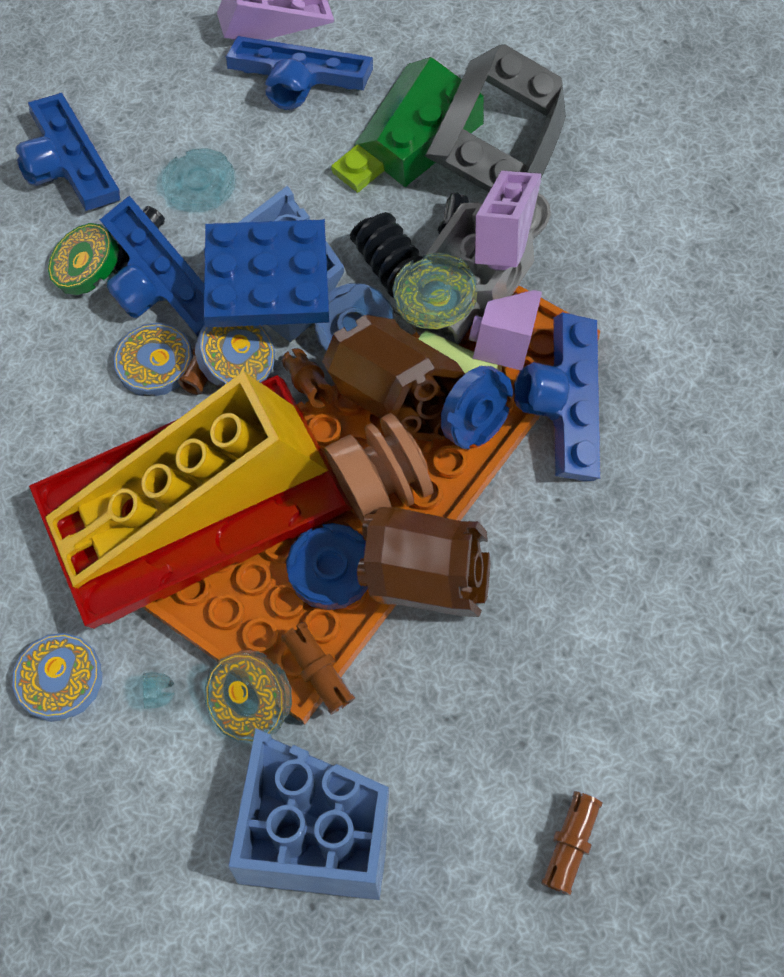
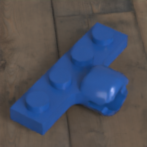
(297, 68)
(65, 153)
(154, 268)
(568, 396)

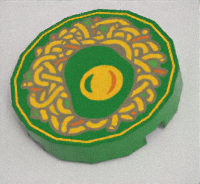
(83, 259)

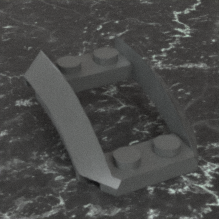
(519, 78)

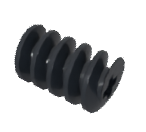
(384, 247)

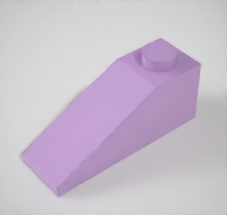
(271, 17)
(506, 219)

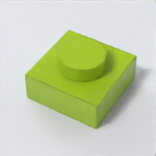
(357, 168)

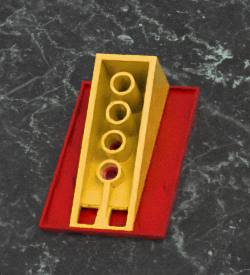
(187, 499)

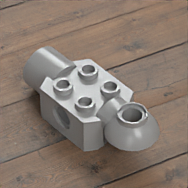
(459, 240)

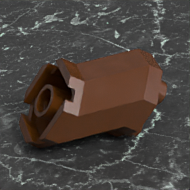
(392, 374)
(424, 561)

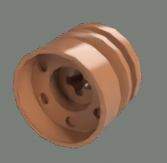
(380, 469)

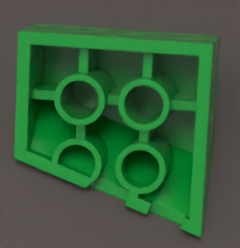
(411, 118)

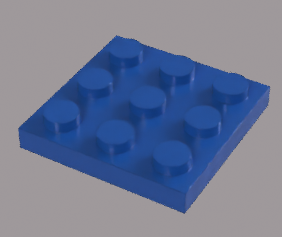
(265, 273)

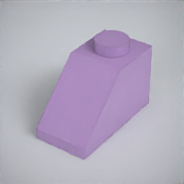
(506, 329)

